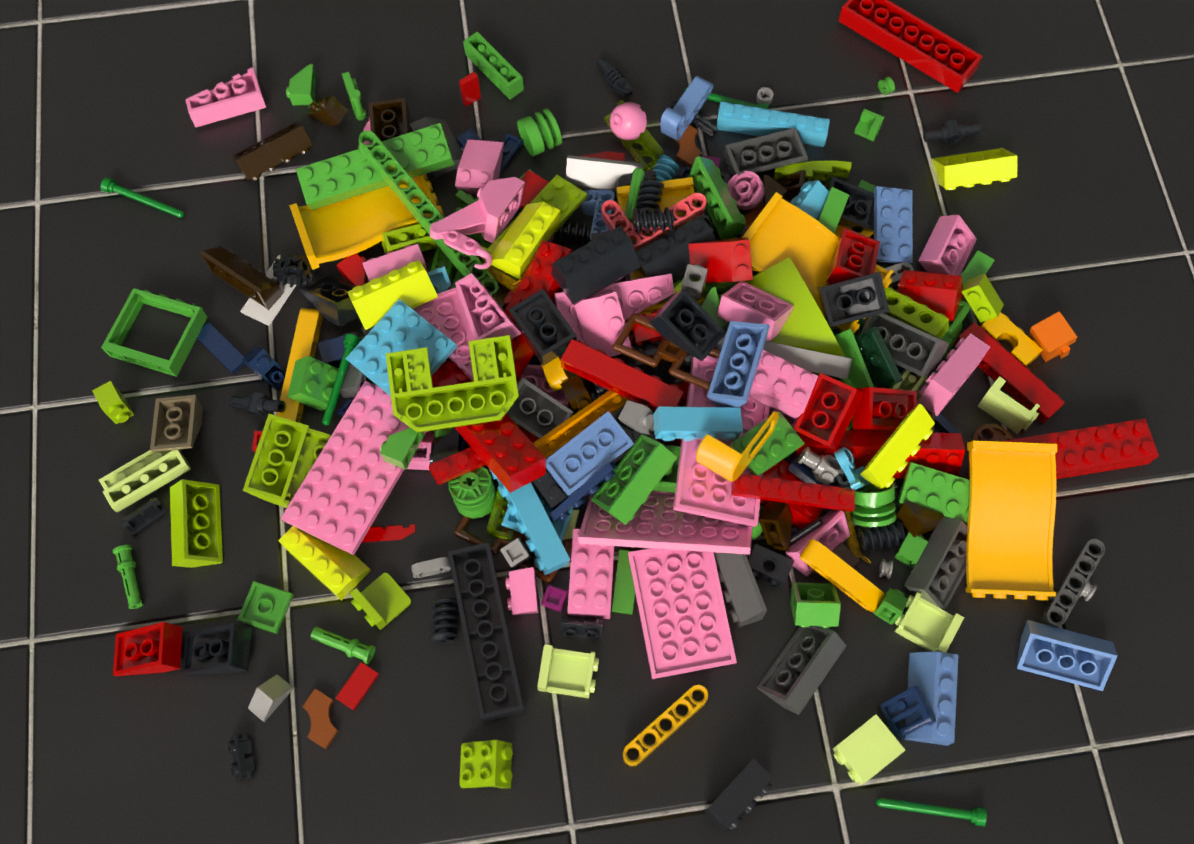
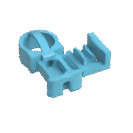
(847, 464)

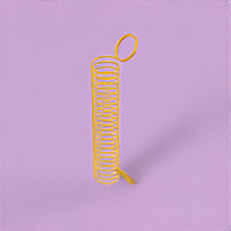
(505, 276)
(854, 546)

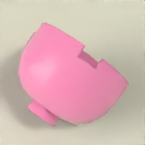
(628, 121)
(746, 190)

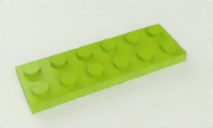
(558, 194)

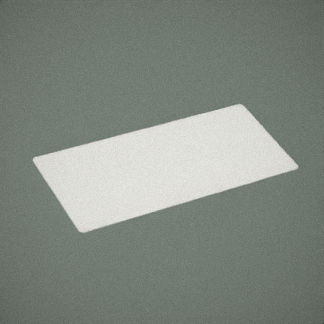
(260, 313)

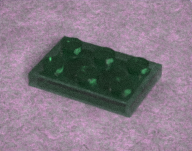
(878, 359)

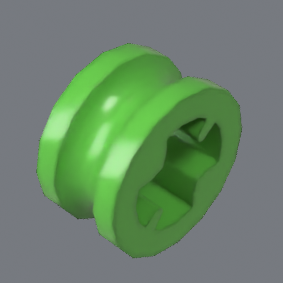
(886, 86)

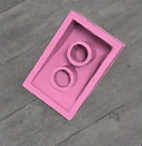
(478, 165)

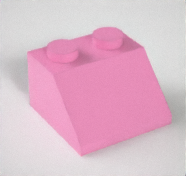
(523, 591)

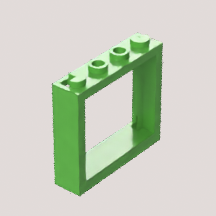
(126, 318)

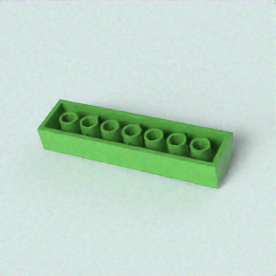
(353, 175)

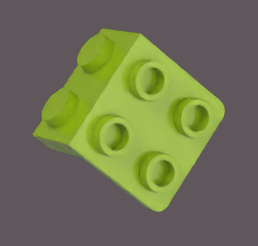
(381, 601)
(486, 764)

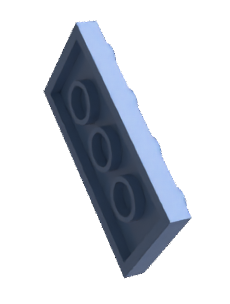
(893, 224)
(588, 453)

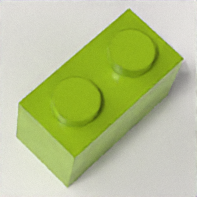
(982, 298)
(113, 402)

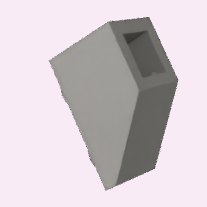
(638, 418)

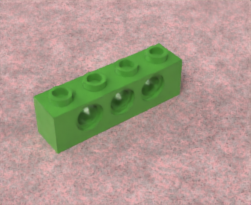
(493, 65)

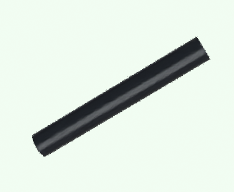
(803, 532)

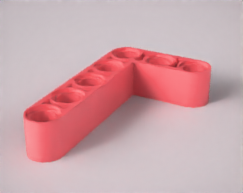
(619, 218)

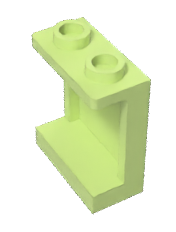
(1007, 409)
(928, 624)
(567, 672)
(868, 750)

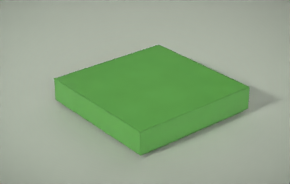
(265, 607)

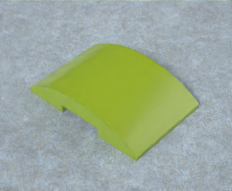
(806, 324)
(283, 459)

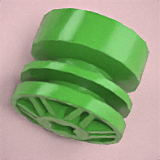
(539, 132)
(473, 493)
(874, 506)

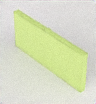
(571, 525)

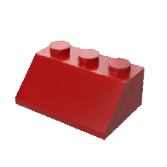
(935, 290)

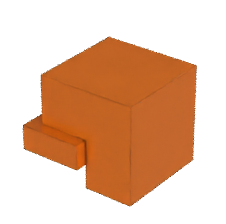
(1053, 336)

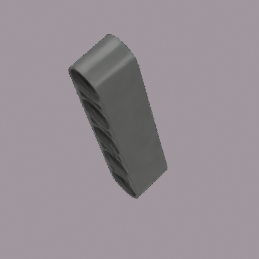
(1076, 575)

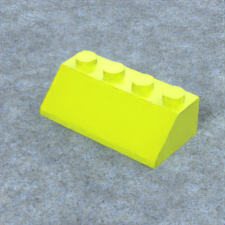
(975, 168)
(524, 238)
(379, 295)
(898, 447)
(328, 563)

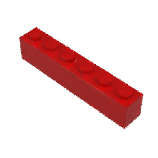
(619, 377)
(1019, 380)

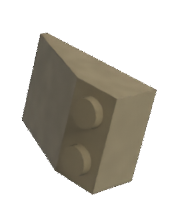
(176, 423)

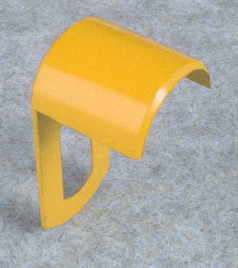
(726, 460)

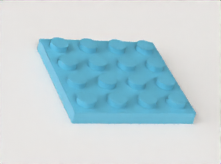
(399, 331)

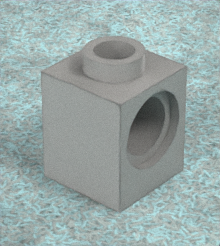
(694, 288)
(515, 553)

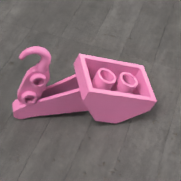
(489, 215)

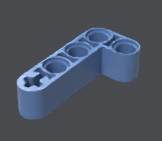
(677, 120)
(593, 207)

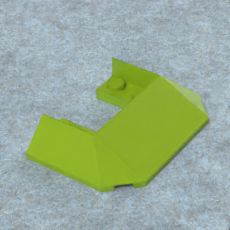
(455, 405)

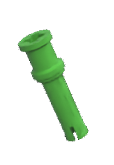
(126, 568)
(351, 647)

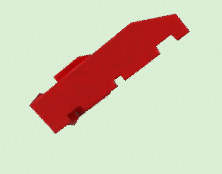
(390, 533)

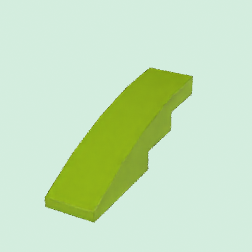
(816, 170)

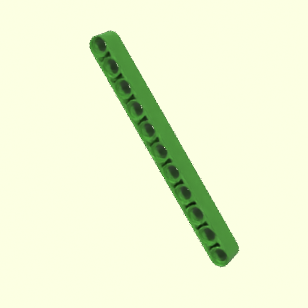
(418, 209)

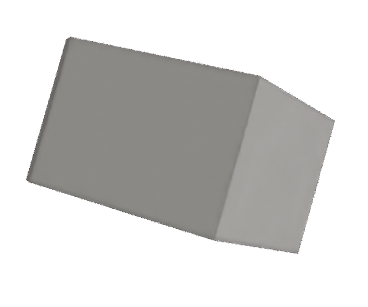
(269, 697)

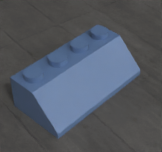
(737, 364)
(1066, 655)
(937, 679)

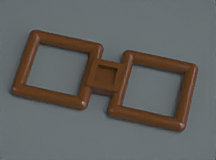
(666, 351)
(460, 532)

